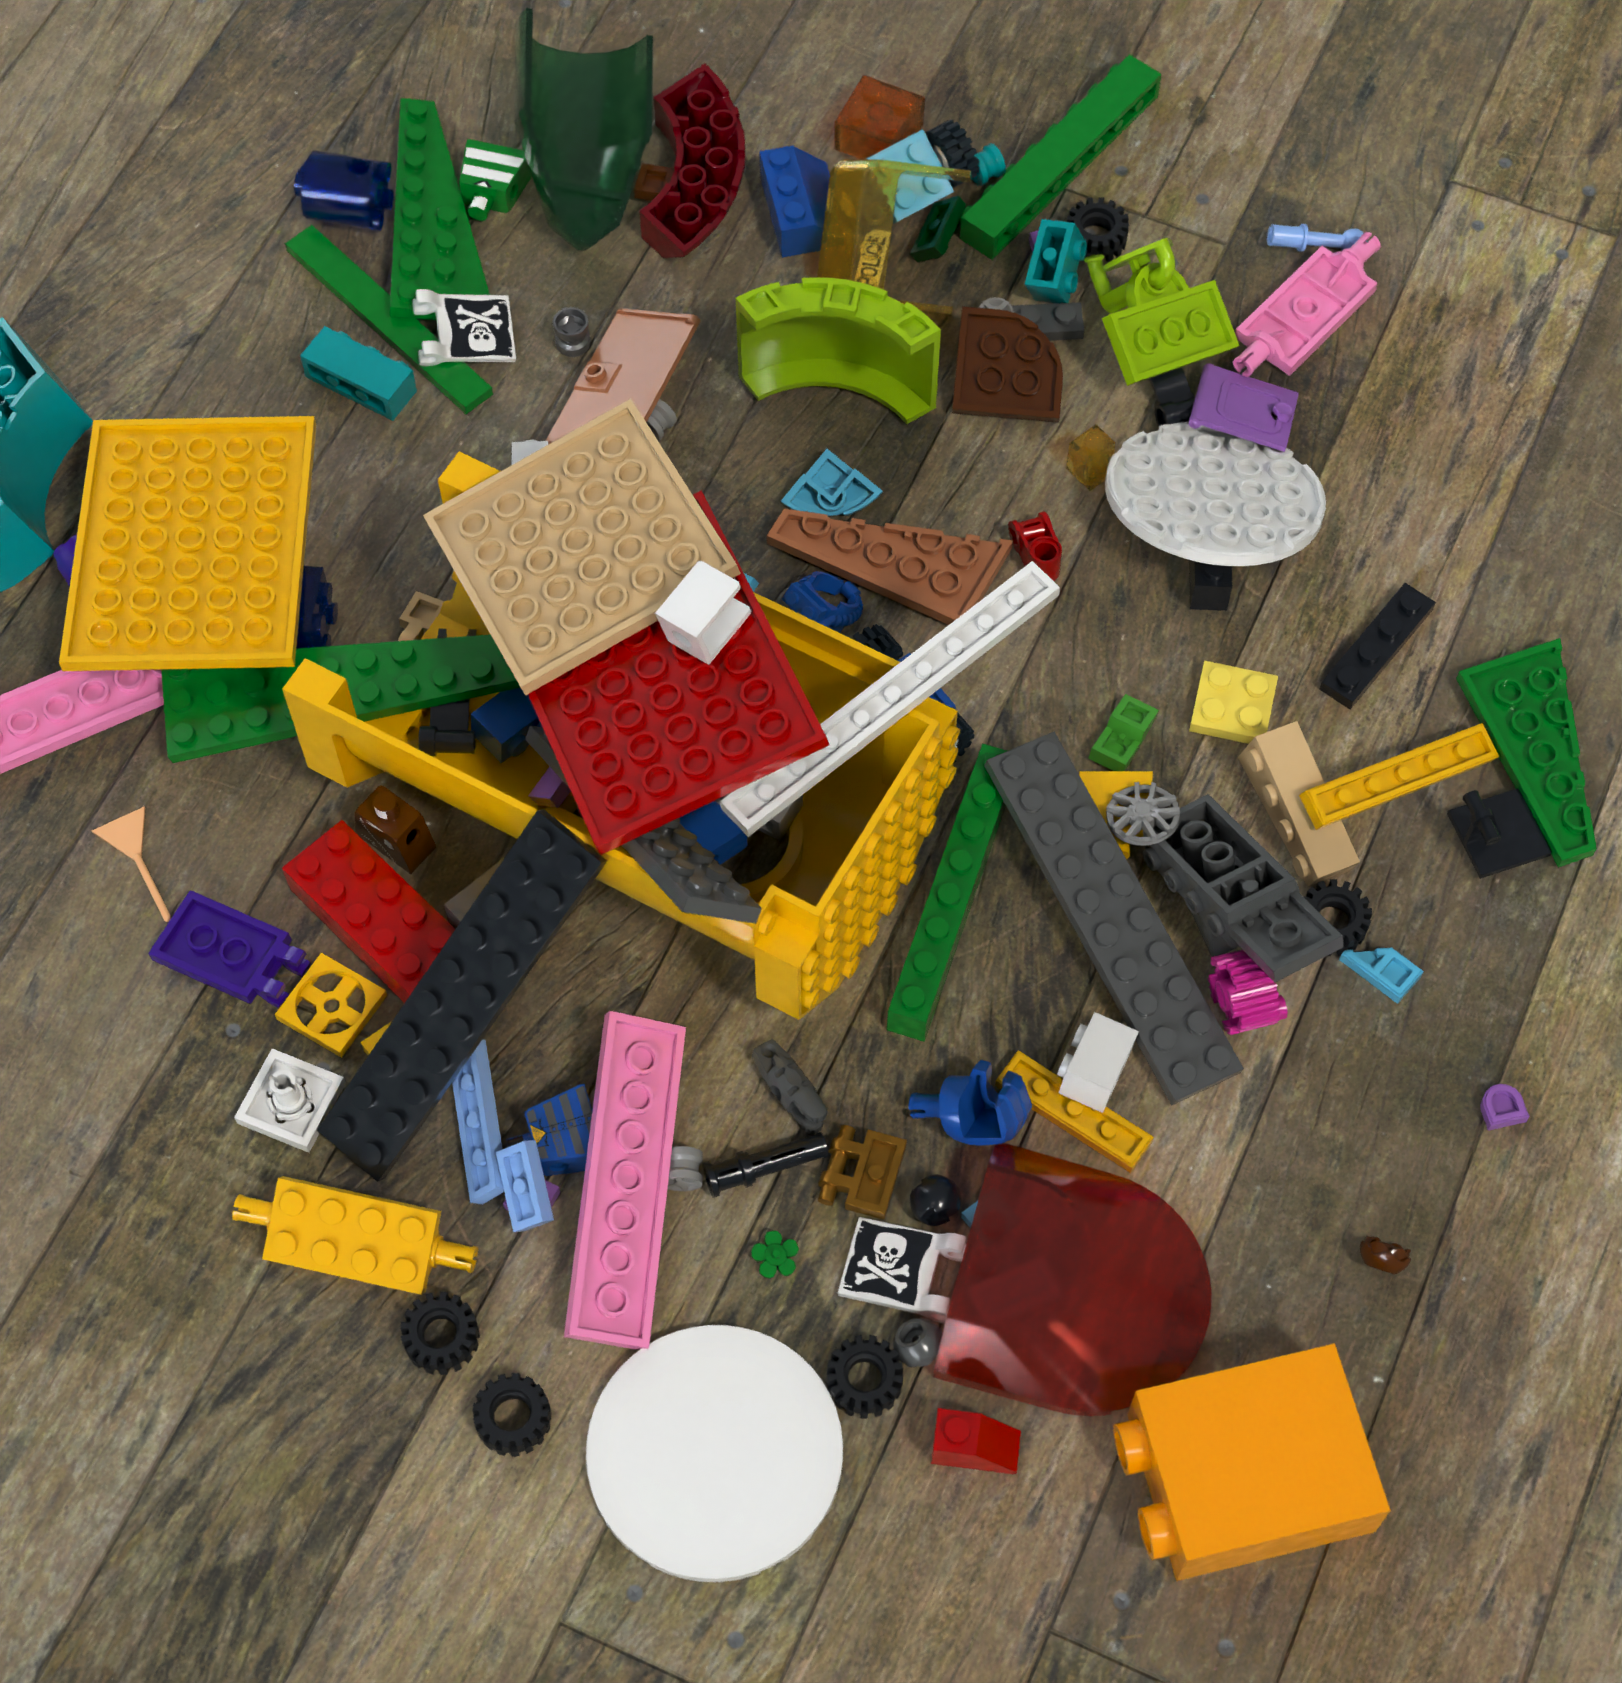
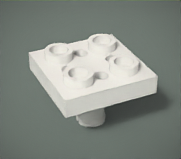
(282, 1078)

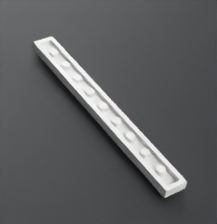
(896, 695)

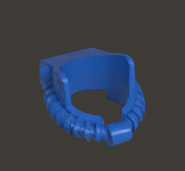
(805, 600)

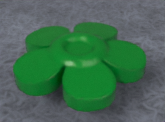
(775, 1255)

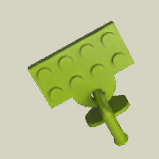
(1164, 319)

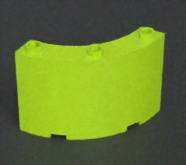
(839, 338)

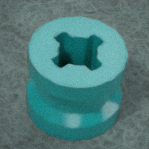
(990, 164)

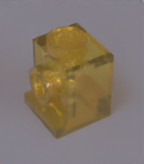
(1090, 456)

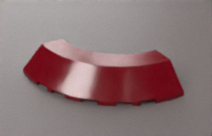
(707, 168)

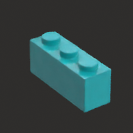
(359, 372)

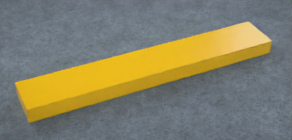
(1398, 776)

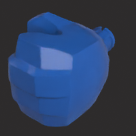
(973, 1109)

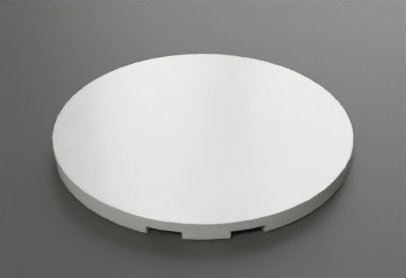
(1214, 496)
(714, 1453)

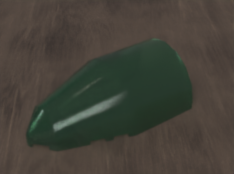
(582, 130)

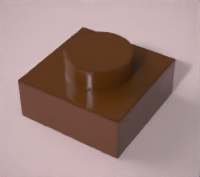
(651, 181)

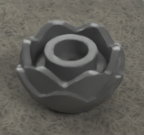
(917, 1342)

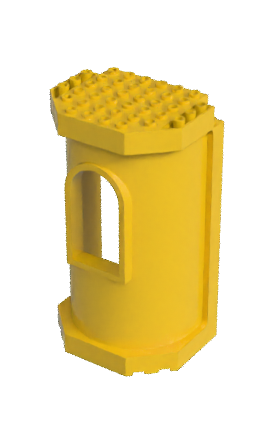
(844, 846)

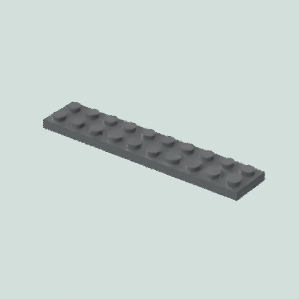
(676, 862)
(1113, 918)

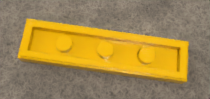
(1103, 1132)

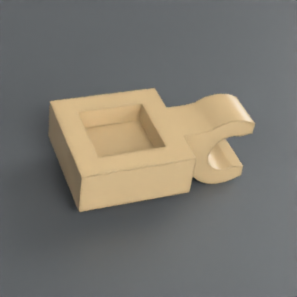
(419, 616)

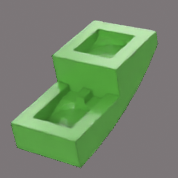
(1123, 734)

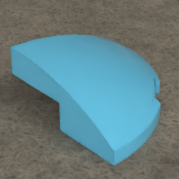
(831, 488)

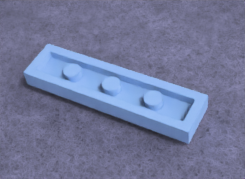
(478, 1126)

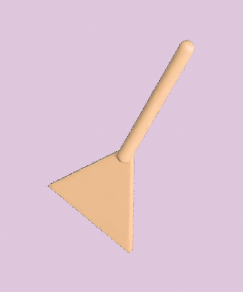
(127, 836)

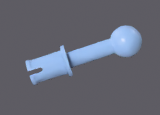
(1300, 237)

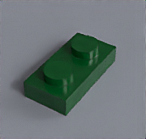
(938, 229)

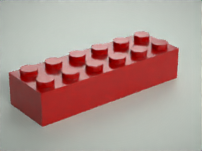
(369, 907)

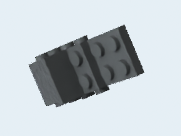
(1240, 892)

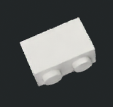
(1098, 1061)

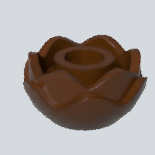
(1384, 1256)

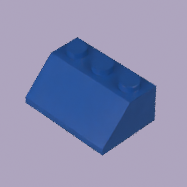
(796, 197)

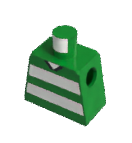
(492, 178)

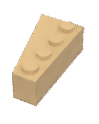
(1281, 770)

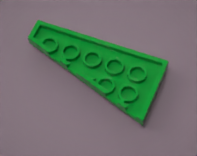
(1535, 734)

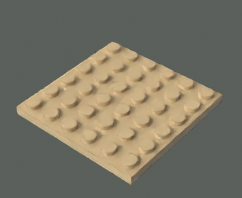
(576, 544)

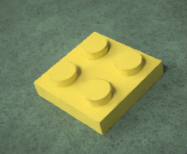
(1233, 702)

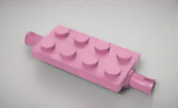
(1307, 308)

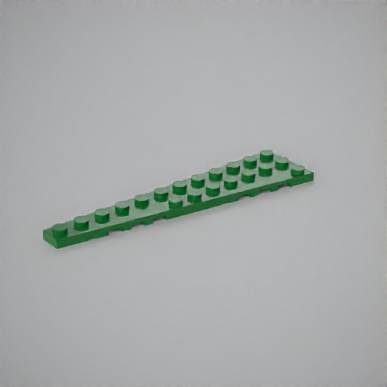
(246, 706)

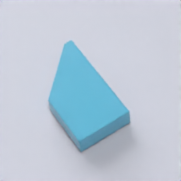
(1384, 970)

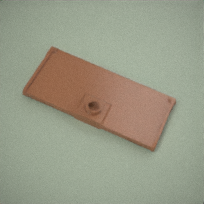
(628, 364)

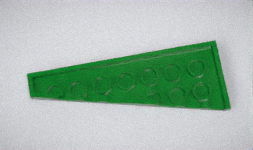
(431, 225)

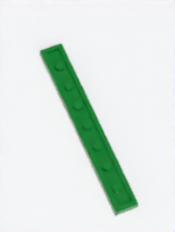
(372, 305)

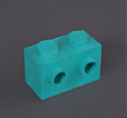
(1055, 261)

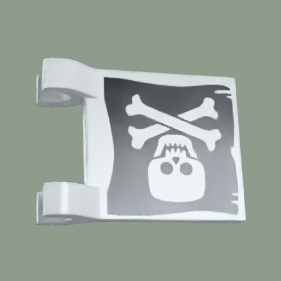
(468, 328)
(897, 1267)

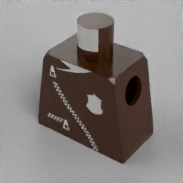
(388, 822)

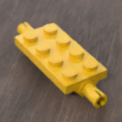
(353, 1235)

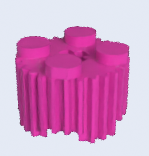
(1244, 993)

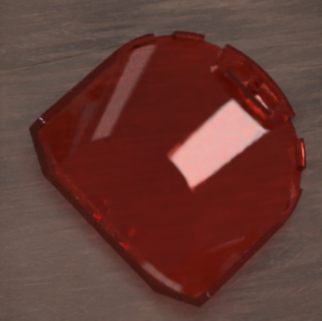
(1072, 1288)

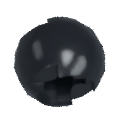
(935, 1200)

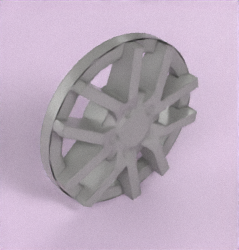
(1143, 814)

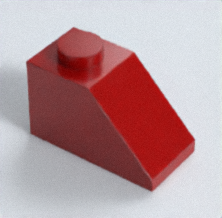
(975, 1442)

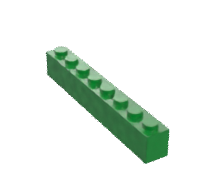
(1059, 156)
(948, 904)

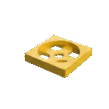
(338, 1042)

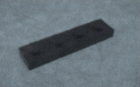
(1377, 646)

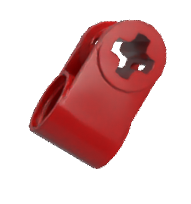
(1037, 542)

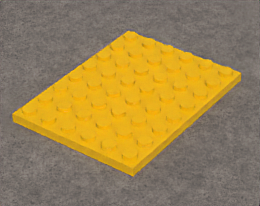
(190, 544)

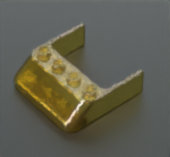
(862, 216)

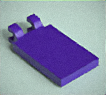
(228, 950)

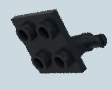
(1498, 832)

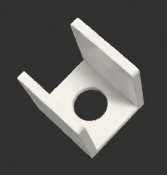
(702, 612)

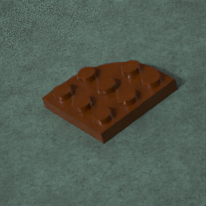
(1006, 368)

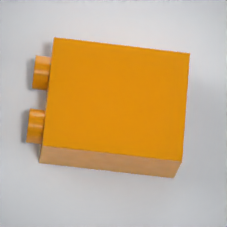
(1251, 1463)

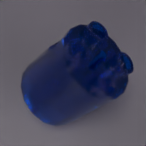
(344, 190)

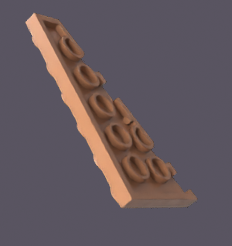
(902, 562)

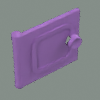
(1243, 407)

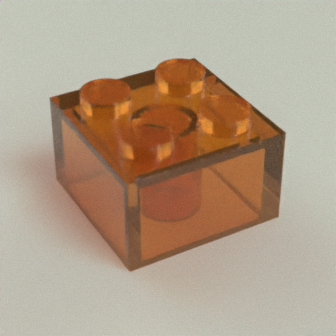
(877, 118)

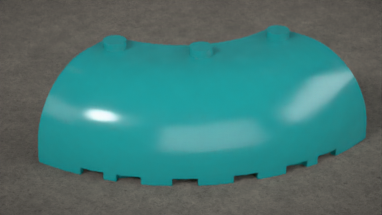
(36, 432)

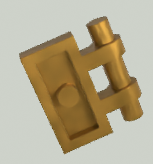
(874, 1175)

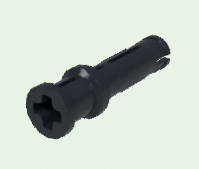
(743, 1168)

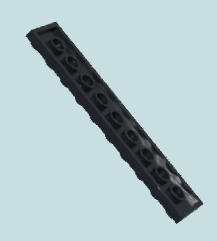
(462, 994)

